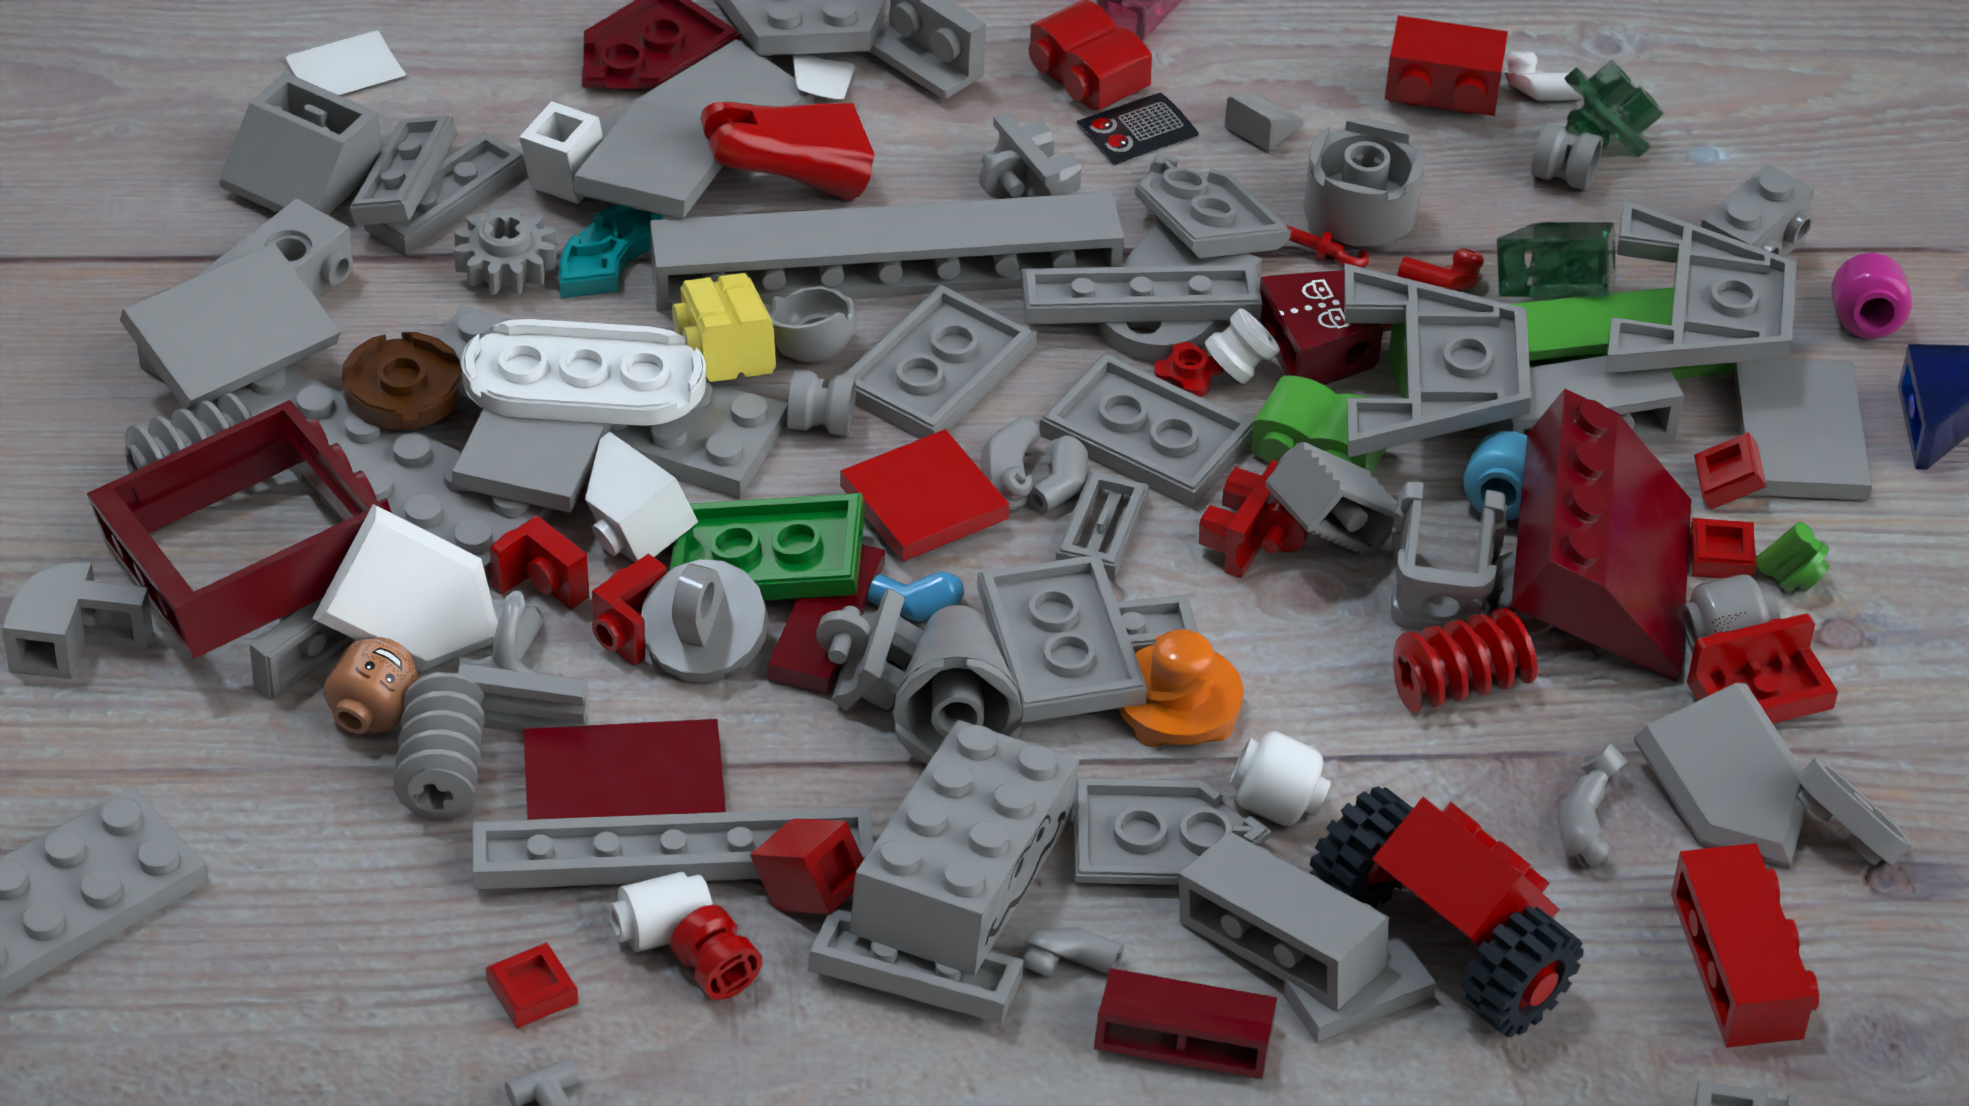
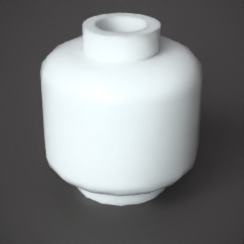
(1279, 779)

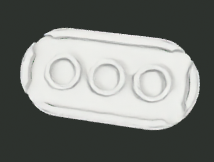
(583, 372)

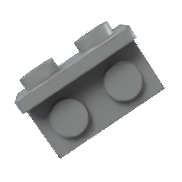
(933, 44)

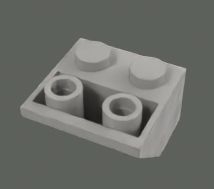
(301, 147)

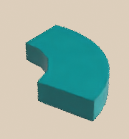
(603, 249)

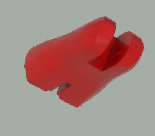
(808, 143)

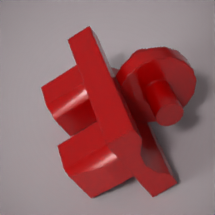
(1257, 524)

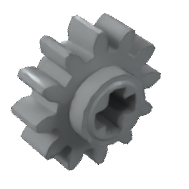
(505, 250)

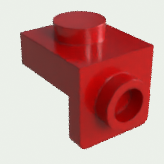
(619, 606)

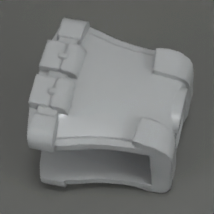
(1417, 583)

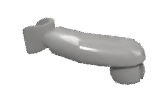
(1577, 815)

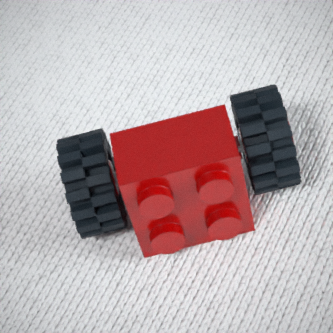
(1470, 884)

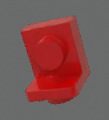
(545, 557)

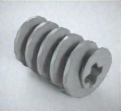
(185, 429)
(439, 746)

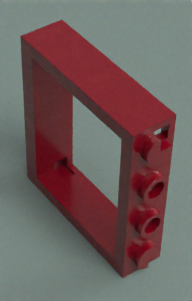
(208, 473)

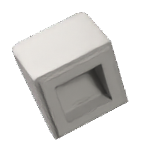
(1260, 120)

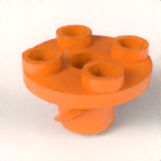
(1190, 692)

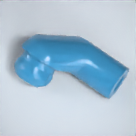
(921, 596)

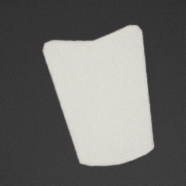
(822, 76)

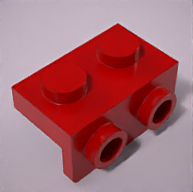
(1772, 662)

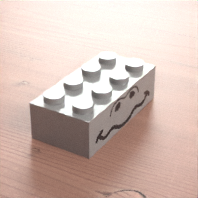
(964, 847)

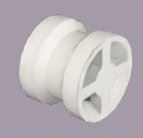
(1242, 346)

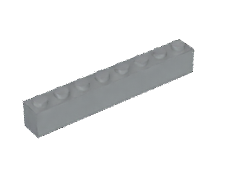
(889, 247)

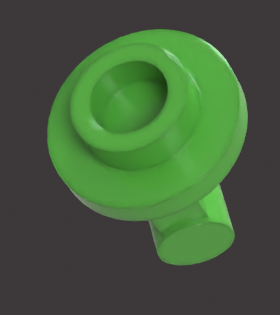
(1795, 559)

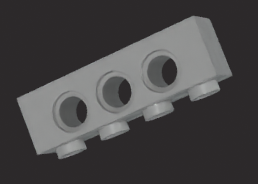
(308, 239)

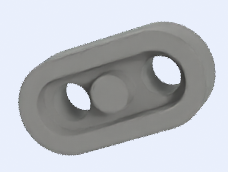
(1872, 831)

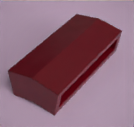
(1185, 1023)

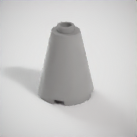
(954, 678)

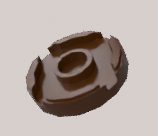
(402, 381)

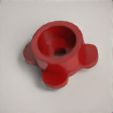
(1188, 369)

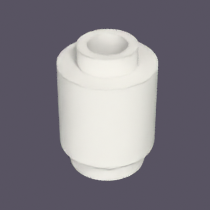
(654, 908)

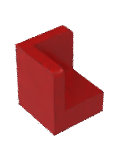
(809, 865)

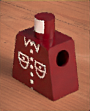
(1310, 327)

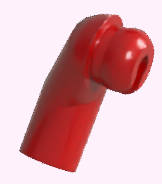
(1459, 276)

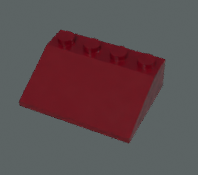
(1602, 536)

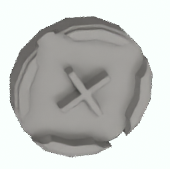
(704, 620)

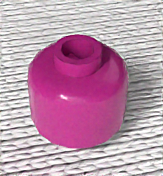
(1871, 295)

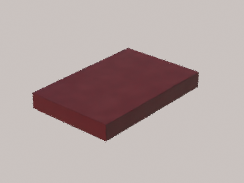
(623, 769)

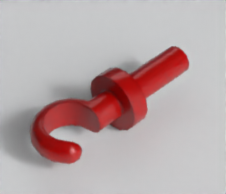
(1325, 246)

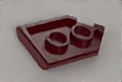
(650, 44)

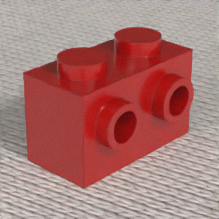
(1446, 65)

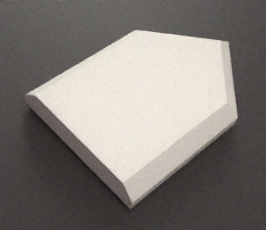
(410, 590)

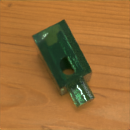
(1565, 260)

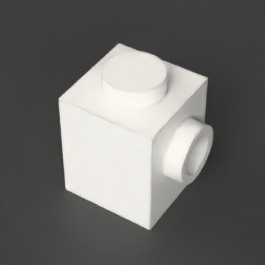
(557, 148)

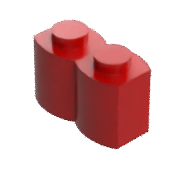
(1090, 54)

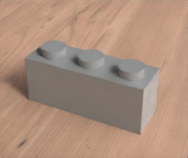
(1644, 398)
(1283, 920)

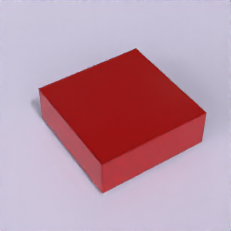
(1730, 470)
(1722, 548)
(532, 985)

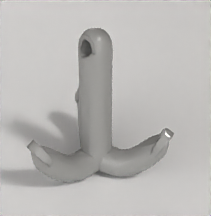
(513, 636)

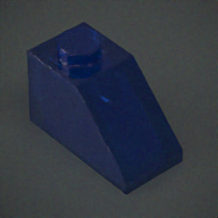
(1935, 399)

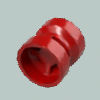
(720, 957)

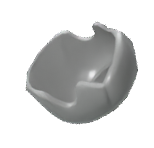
(812, 323)

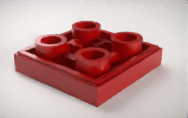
(925, 495)

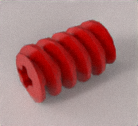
(1460, 655)

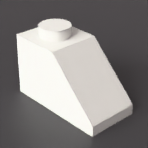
(635, 502)

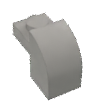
(66, 609)

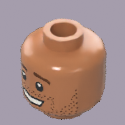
(370, 685)

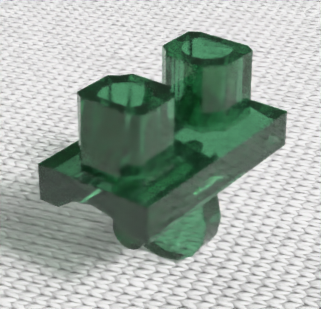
(1612, 107)

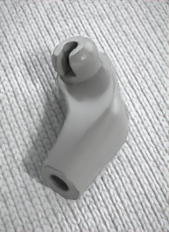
(1004, 460)

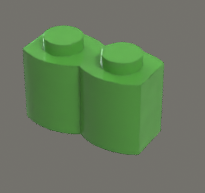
(1306, 413)

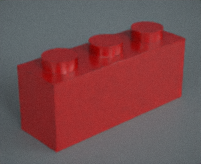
(1743, 945)

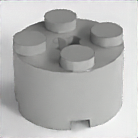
(1364, 184)

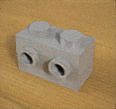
(1765, 212)

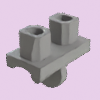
(1022, 162)
(864, 645)

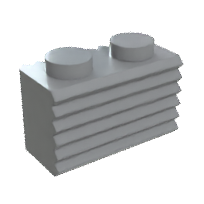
(1333, 498)

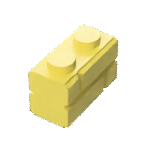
(726, 326)

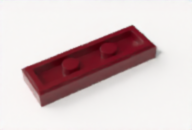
(798, 655)

